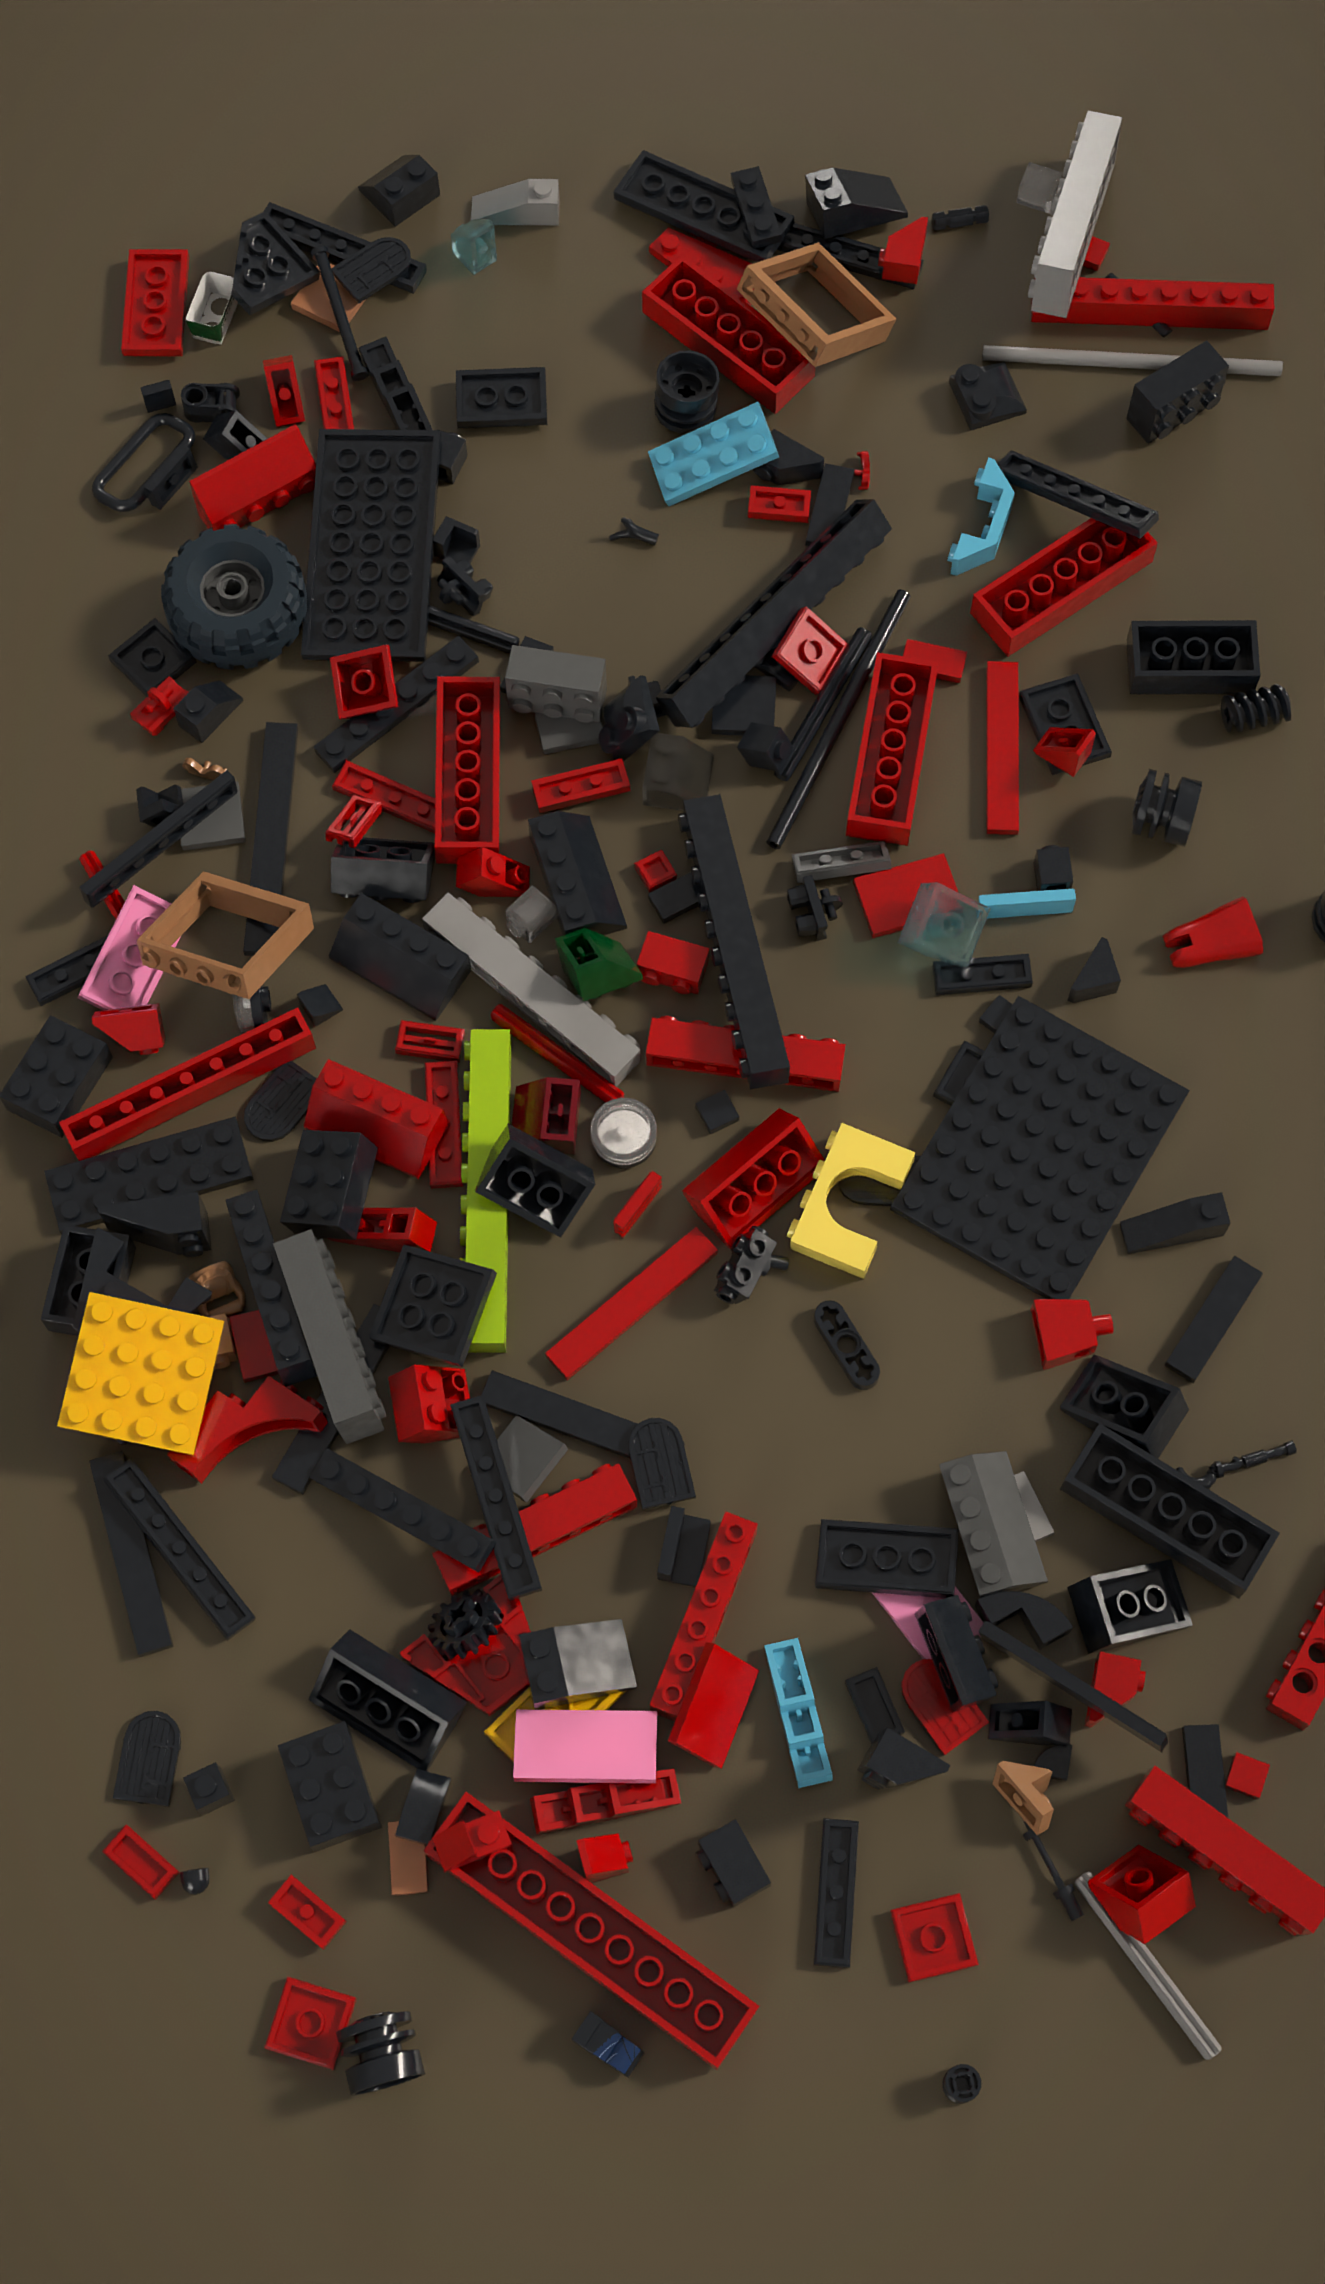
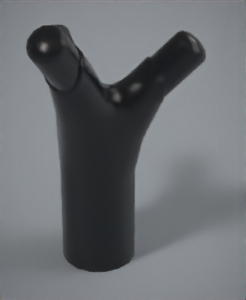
(635, 532)

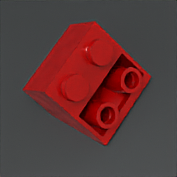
(423, 1400)

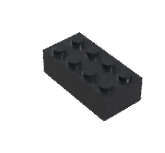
(1193, 657)

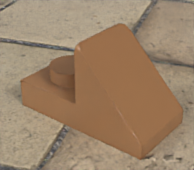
(1024, 1790)

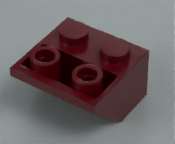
(549, 1111)

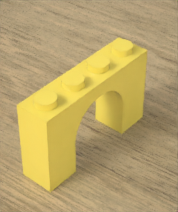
(850, 1155)

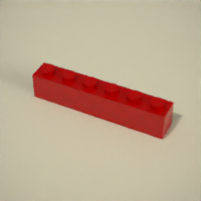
(711, 1051)
(552, 1522)

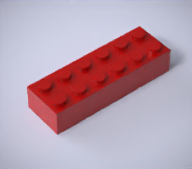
(728, 332)
(1058, 582)
(892, 749)
(467, 766)
(1228, 1850)

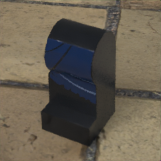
(607, 2045)

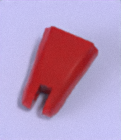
(1216, 936)

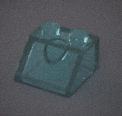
(944, 924)

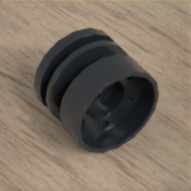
(686, 391)
(1166, 807)
(380, 2052)

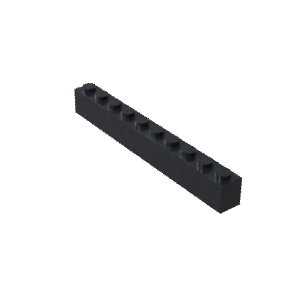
(772, 612)
(735, 943)

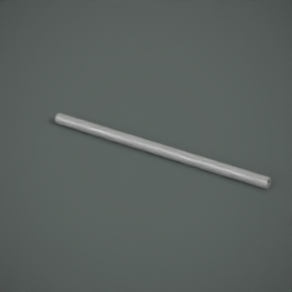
(1117, 359)

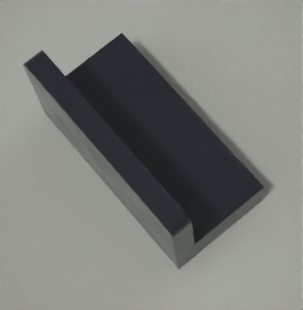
(683, 1548)

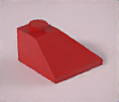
(364, 682)

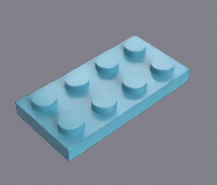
(713, 454)

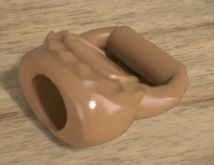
(221, 1281)

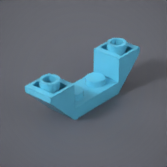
(976, 551)

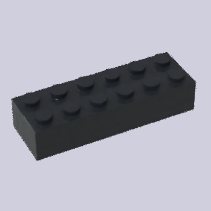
(1169, 1511)

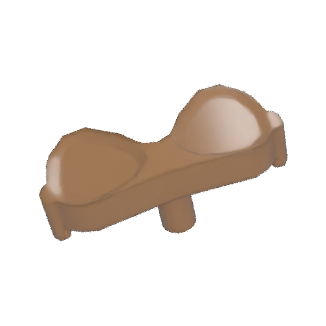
(206, 771)

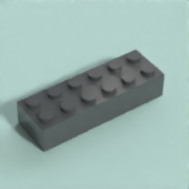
(331, 1336)

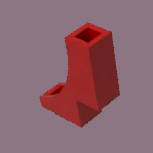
(232, 1422)

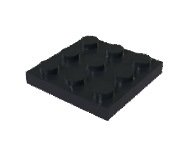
(432, 1305)

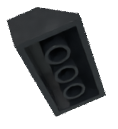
(575, 873)
(399, 957)
(386, 1700)

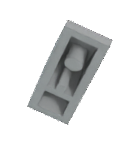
(520, 203)

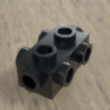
(749, 1260)

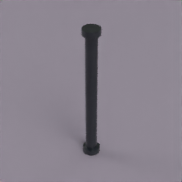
(358, 371)

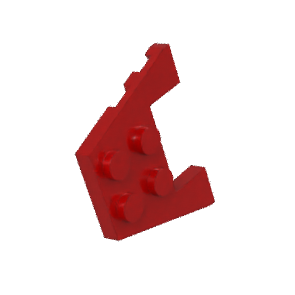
(492, 1674)

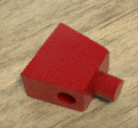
(1067, 1330)

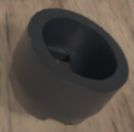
(195, 1880)

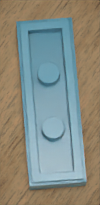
(1029, 903)

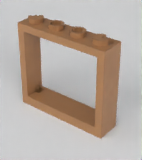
(796, 324)
(238, 898)

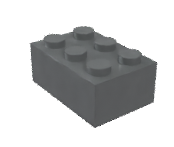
(556, 684)

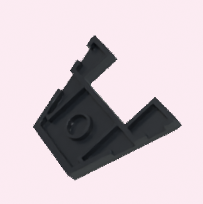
(98, 1280)

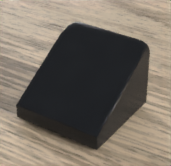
(319, 1003)

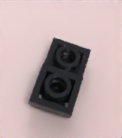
(423, 1807)

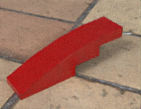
(603, 1802)

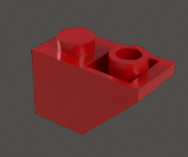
(491, 874)

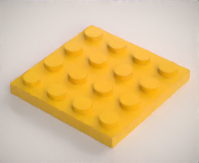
(141, 1373)

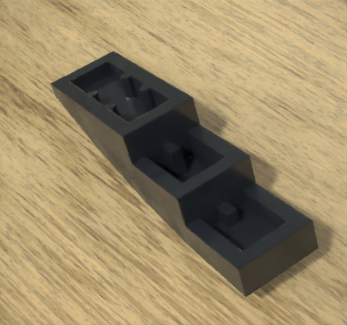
(393, 386)

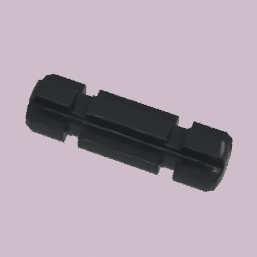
(960, 217)

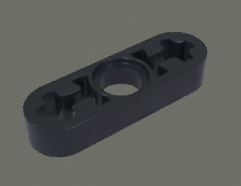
(842, 1319)

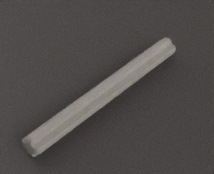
(1156, 1977)

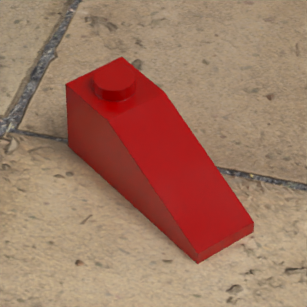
(393, 1228)

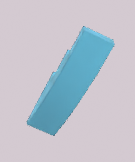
(798, 1712)

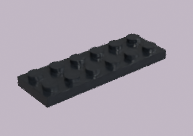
(693, 204)
(171, 1165)

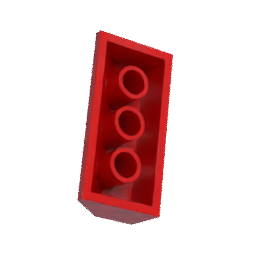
(255, 481)
(392, 1120)
(755, 1177)

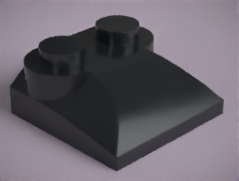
(986, 394)
(629, 720)

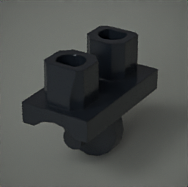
(460, 587)
(814, 922)

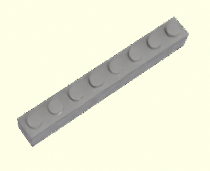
(534, 991)

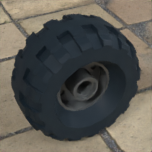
(234, 597)

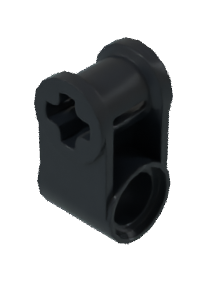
(210, 399)

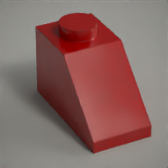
(904, 253)
(284, 390)
(133, 1027)
(1116, 1678)
(604, 1856)

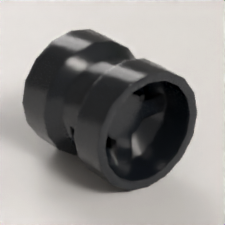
(957, 2088)

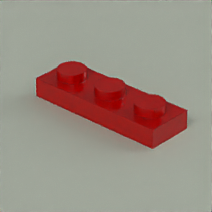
(580, 785)

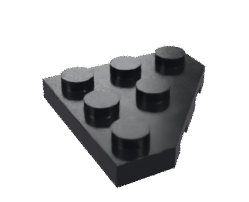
(268, 265)

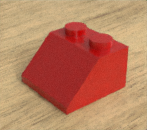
(1143, 1893)

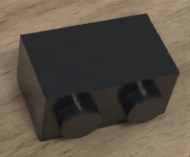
(733, 1864)

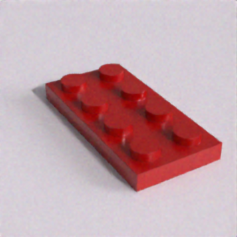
(155, 302)

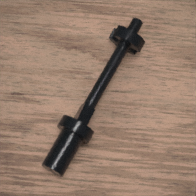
(1064, 1892)

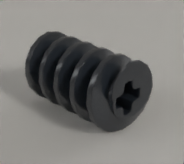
(1255, 705)

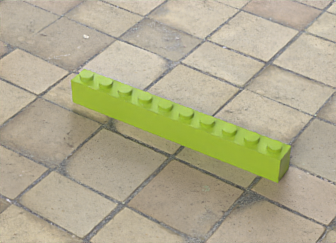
(486, 1221)

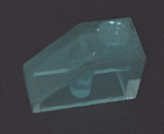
(475, 244)

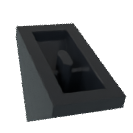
(1098, 975)

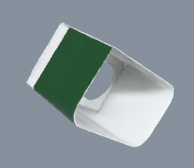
(221, 287)

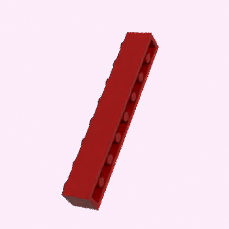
(1168, 302)
(188, 1085)

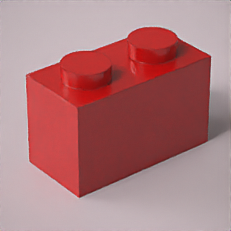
(673, 963)

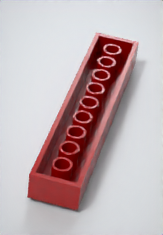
(605, 1940)

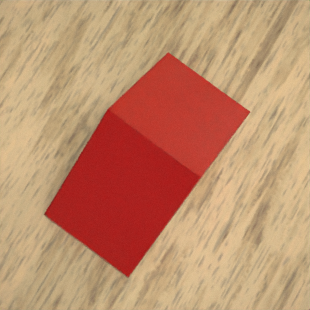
(1066, 747)

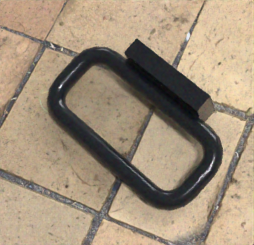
(164, 480)

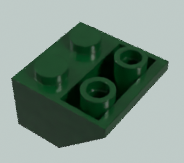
(595, 963)

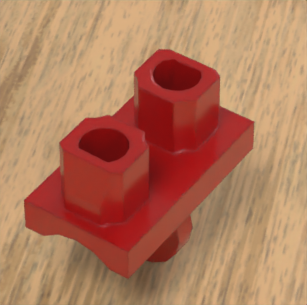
(158, 707)

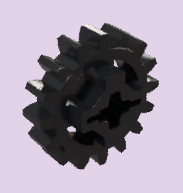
(464, 1624)

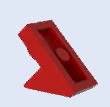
(471, 1841)

